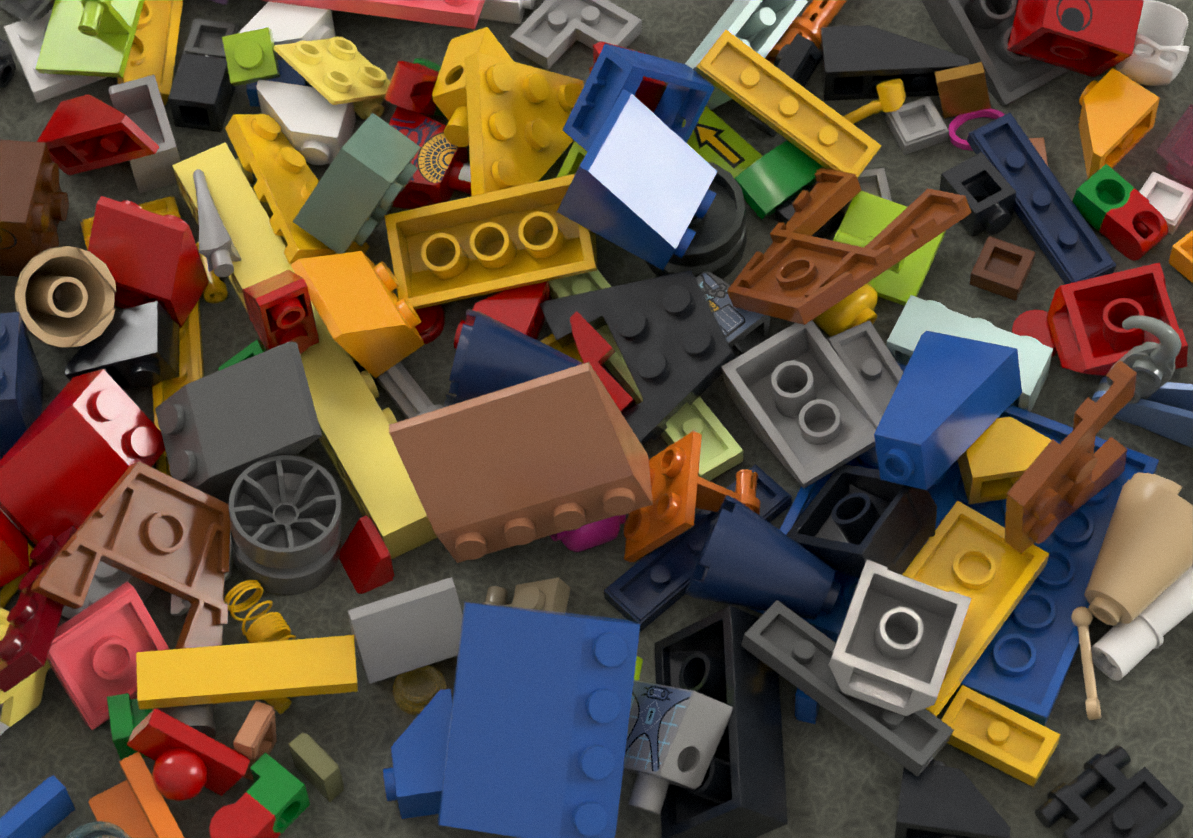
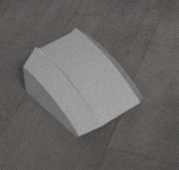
(897, 640)

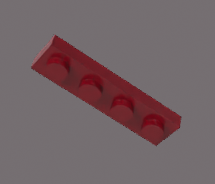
(32, 619)

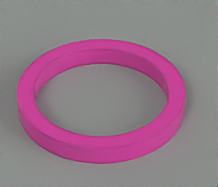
(960, 119)

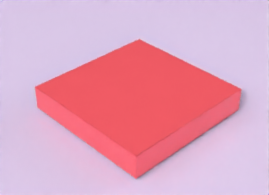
(98, 651)

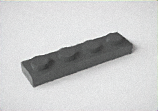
(803, 658)

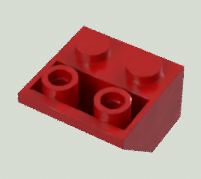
(148, 257)

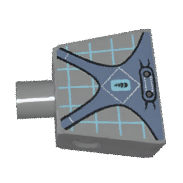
(670, 740)

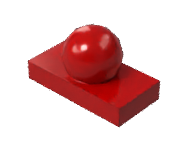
(185, 757)

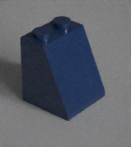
(19, 381)

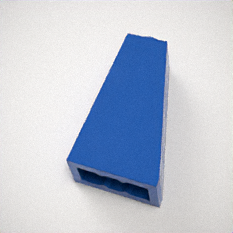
(943, 406)

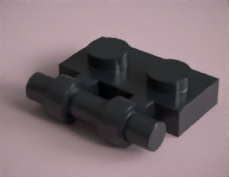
(1132, 810)

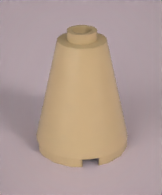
(65, 296)
(1142, 550)

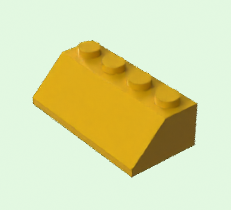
(487, 244)

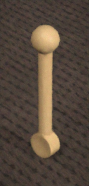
(1082, 618)

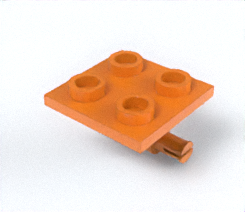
(677, 494)

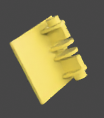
(338, 73)

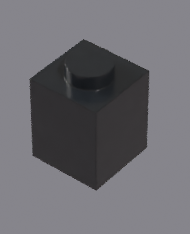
(201, 93)

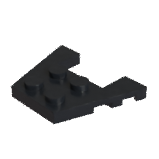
(663, 336)

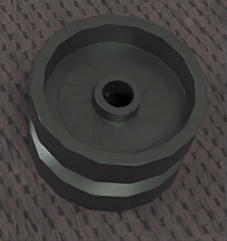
(718, 236)

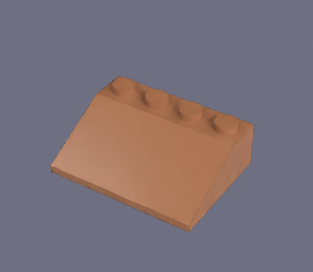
(524, 463)

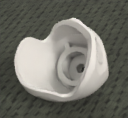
(1158, 45)

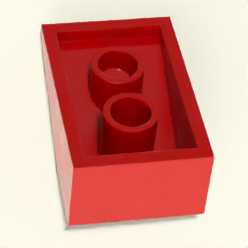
(74, 455)

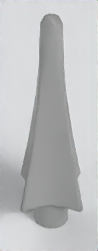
(213, 237)

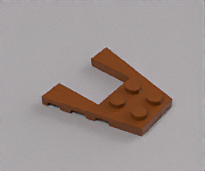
(810, 274)

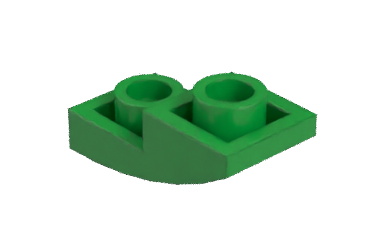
(777, 178)

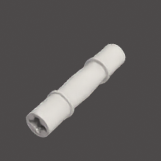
(1129, 643)

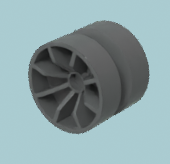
(285, 524)

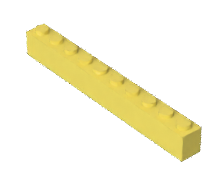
(344, 399)

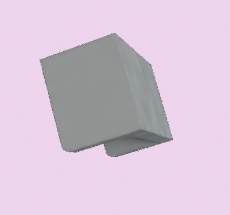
(144, 106)

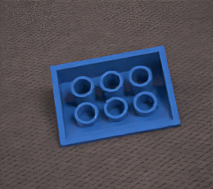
(538, 723)

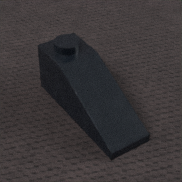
(865, 56)

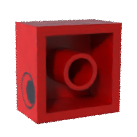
(1076, 33)

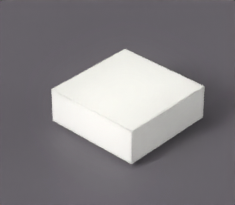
(1169, 198)

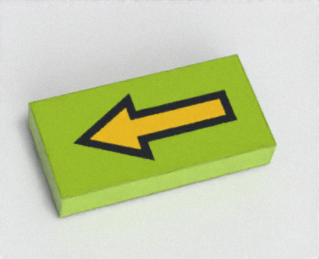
(721, 144)

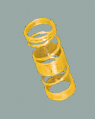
(267, 626)

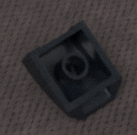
(864, 520)

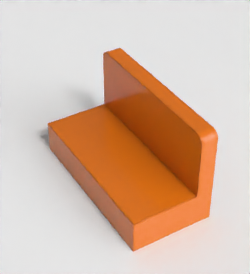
(136, 804)

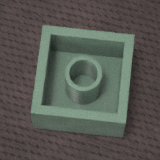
(359, 186)

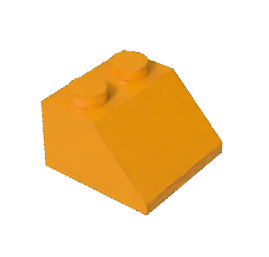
(361, 308)

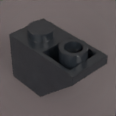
(134, 349)

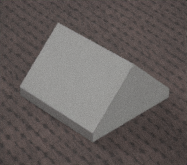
(407, 630)

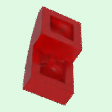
(597, 351)

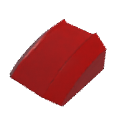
(1090, 315)

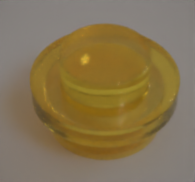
(417, 688)

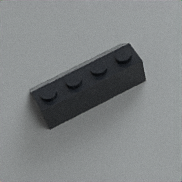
(746, 777)

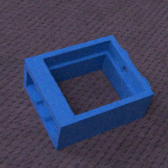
(624, 69)

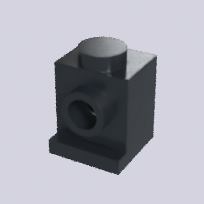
(986, 191)

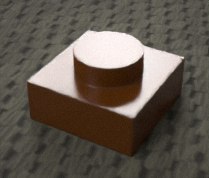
(1002, 268)

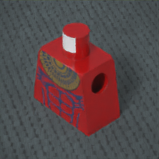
(439, 163)

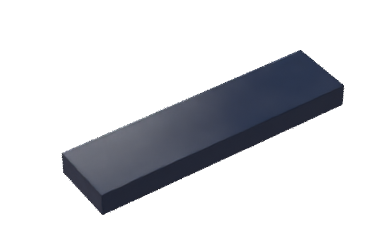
(1042, 202)
(666, 572)

